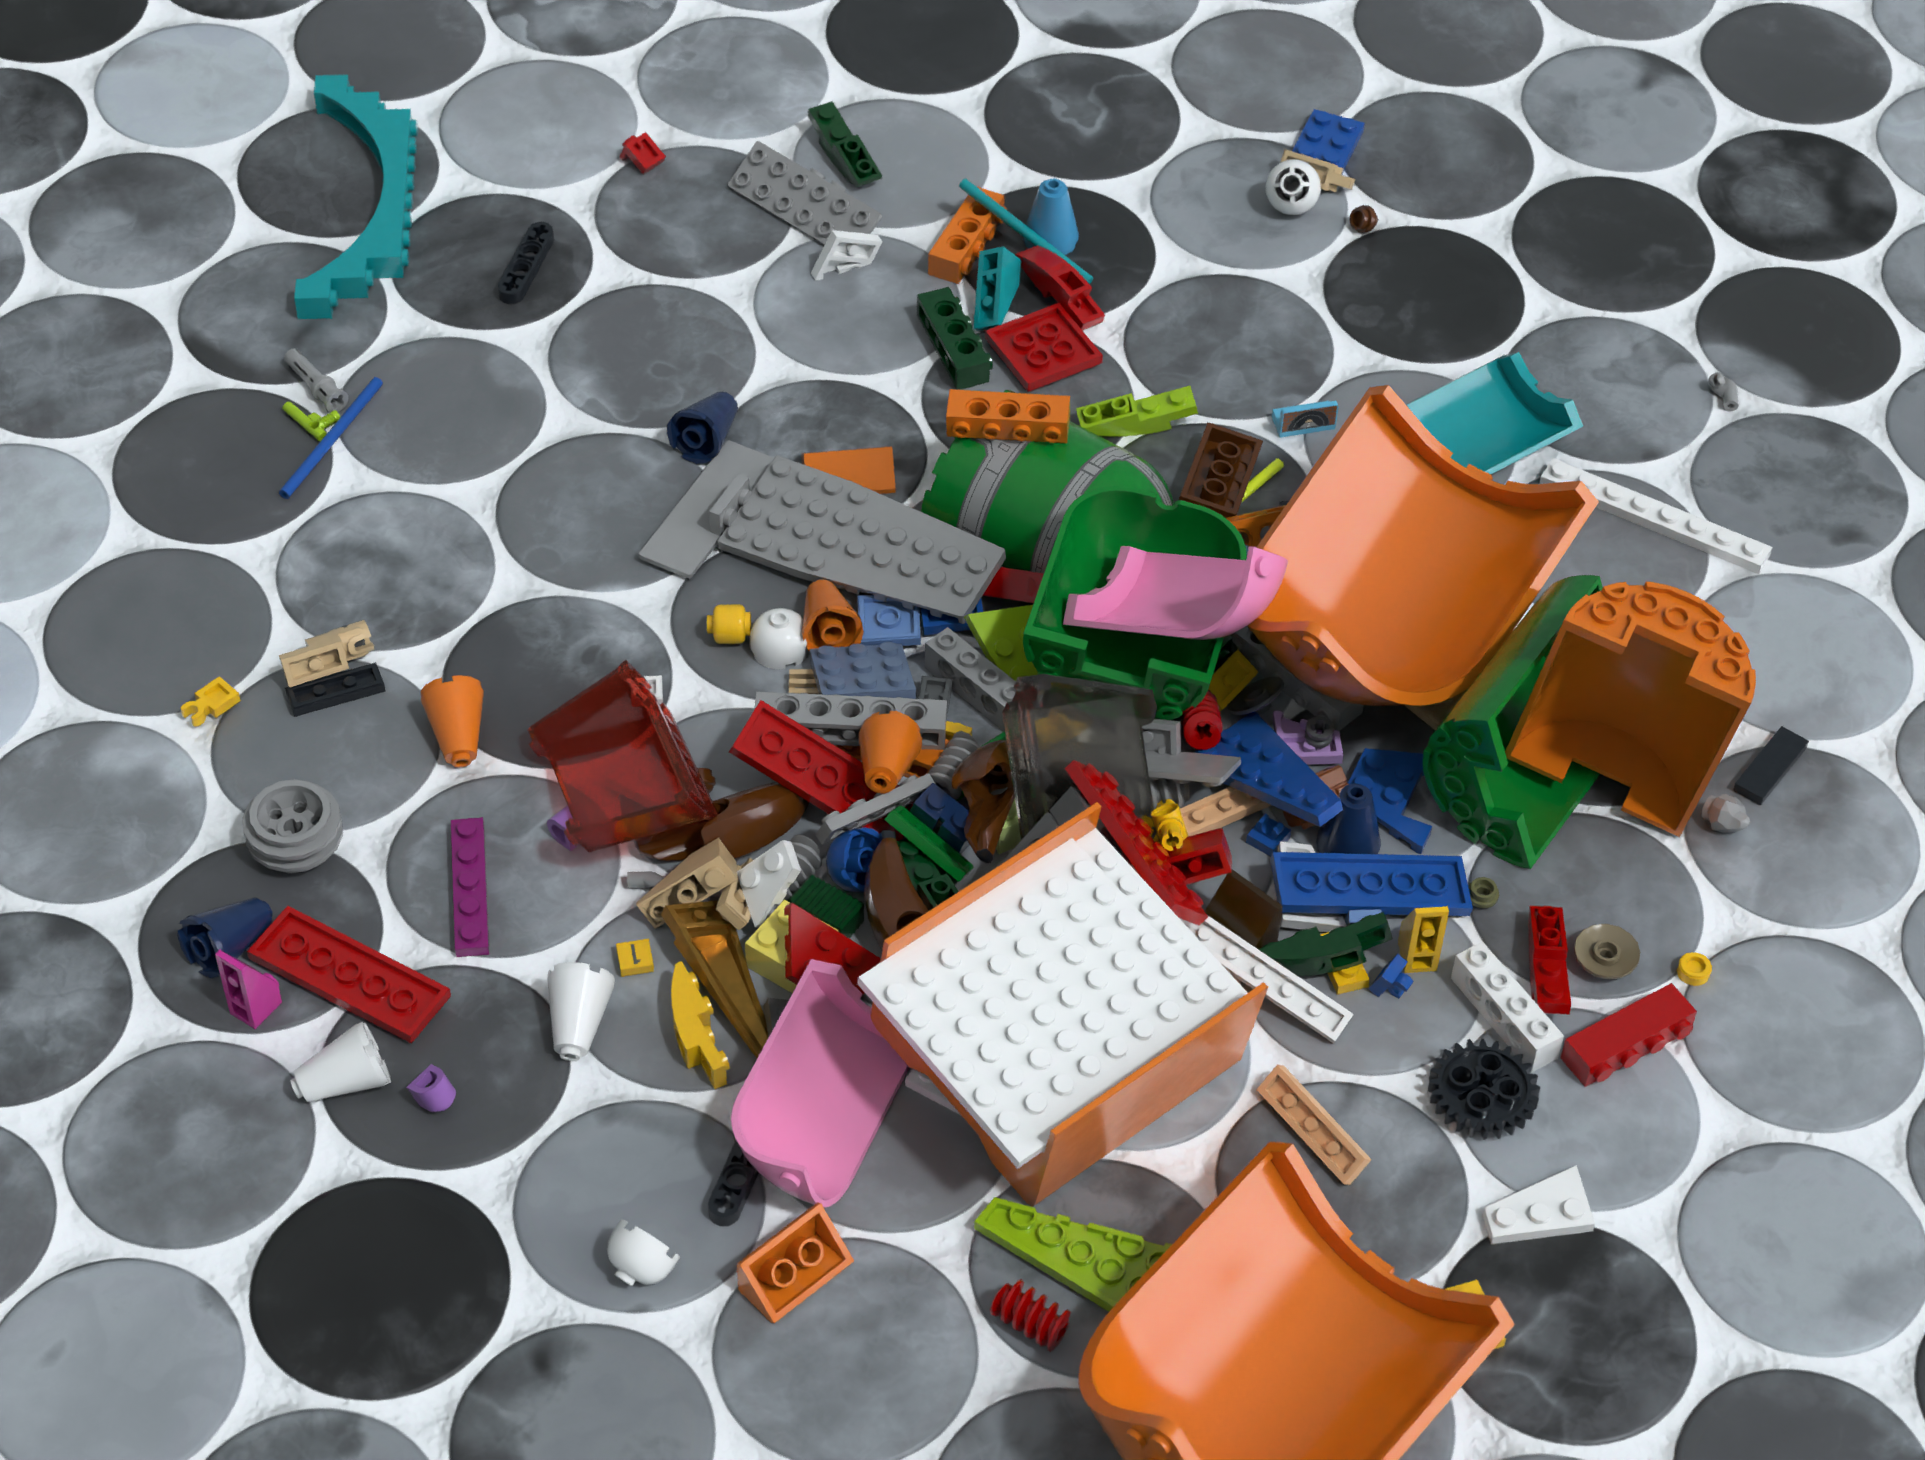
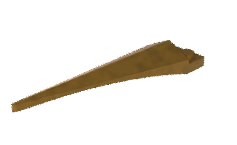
(718, 960)

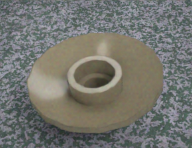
(1611, 942)

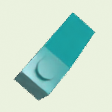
(996, 286)

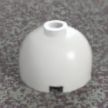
(778, 639)
(639, 1256)

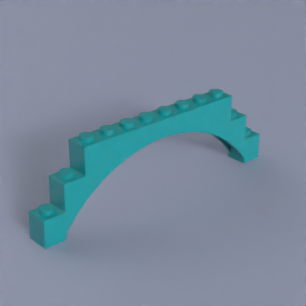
(382, 245)

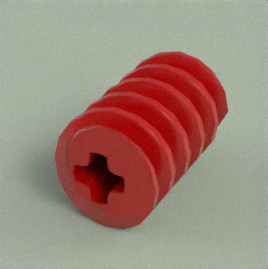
(1202, 723)
(1030, 1314)

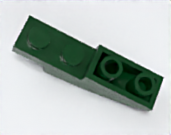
(841, 147)
(925, 877)
(1340, 949)

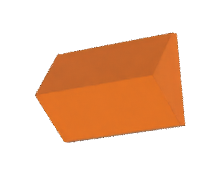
(864, 466)
(793, 1264)

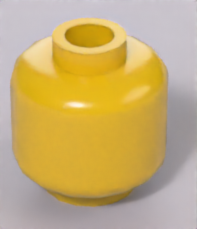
(729, 624)

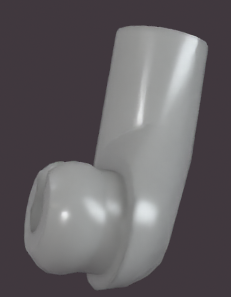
(1726, 389)
(643, 879)

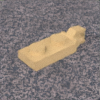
(1329, 173)
(733, 903)

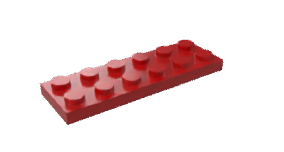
(804, 763)
(1135, 841)
(349, 974)

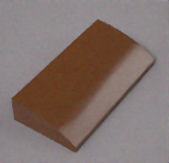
(1221, 470)

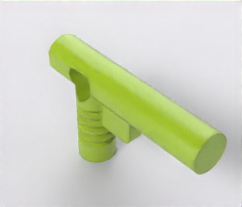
(312, 423)

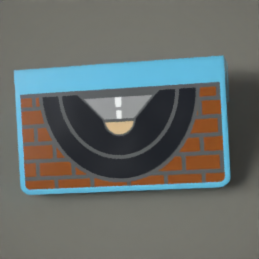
(1305, 418)

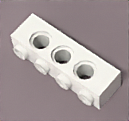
(1506, 1006)

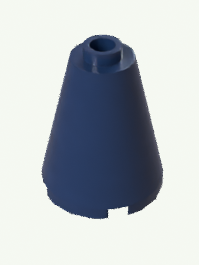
(702, 427)
(1354, 828)
(224, 929)

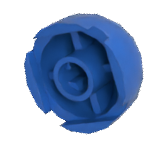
(850, 856)

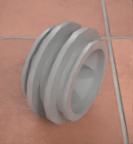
(288, 812)

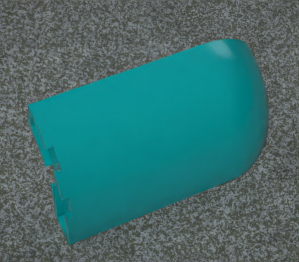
(1495, 415)

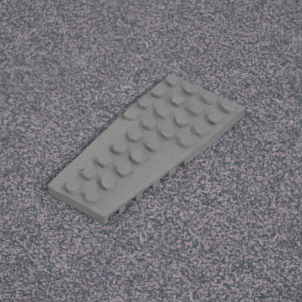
(861, 540)

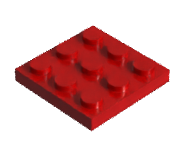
(1043, 347)

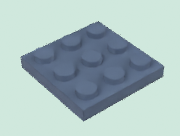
(863, 671)

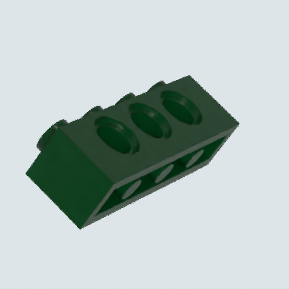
(954, 338)

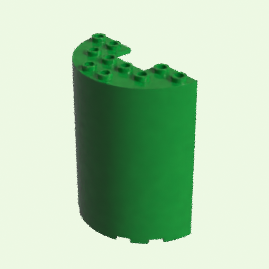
(1466, 756)

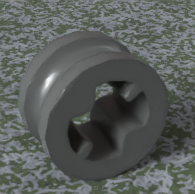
(1319, 723)

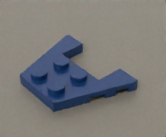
(1392, 781)

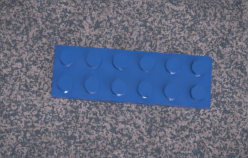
(1369, 882)

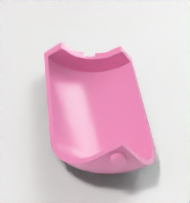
(1179, 594)
(817, 1089)

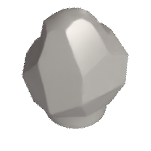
(1725, 813)

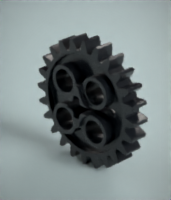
(1483, 1089)

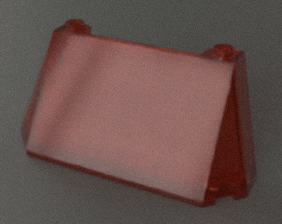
(621, 763)

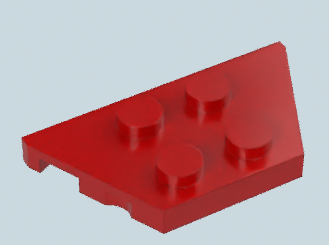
(816, 940)

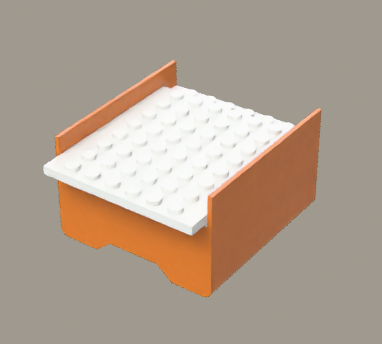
(1059, 1006)

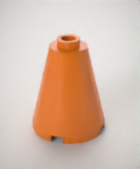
(829, 618)
(455, 716)
(888, 749)

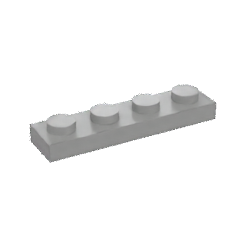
(865, 812)

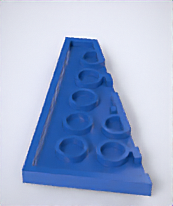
(1275, 771)

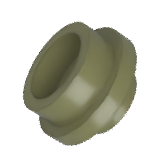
(1483, 886)

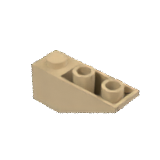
(691, 881)

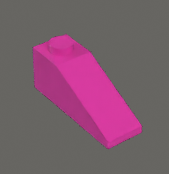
(248, 992)

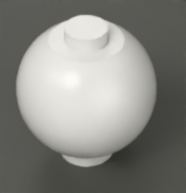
(1293, 187)

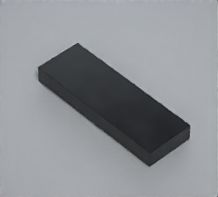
(335, 689)
(1771, 765)

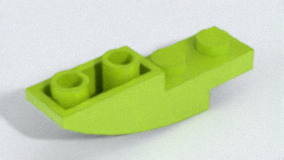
(1127, 417)

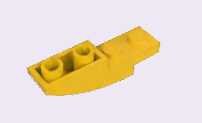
(693, 1027)

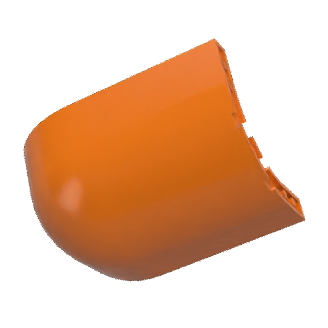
(1407, 562)
(1279, 1336)

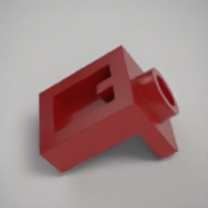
(642, 152)

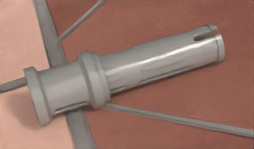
(322, 386)

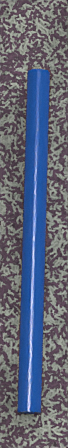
(330, 438)

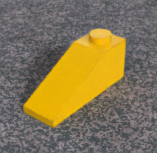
(1422, 938)

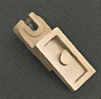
(326, 653)

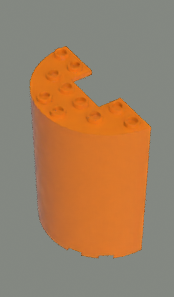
(1642, 693)

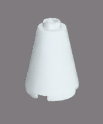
(577, 1006)
(342, 1067)

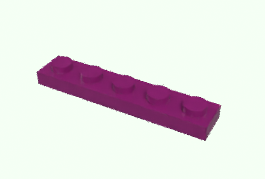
(469, 887)

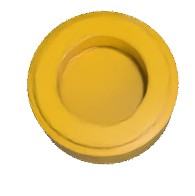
(1694, 969)

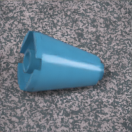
(1053, 216)

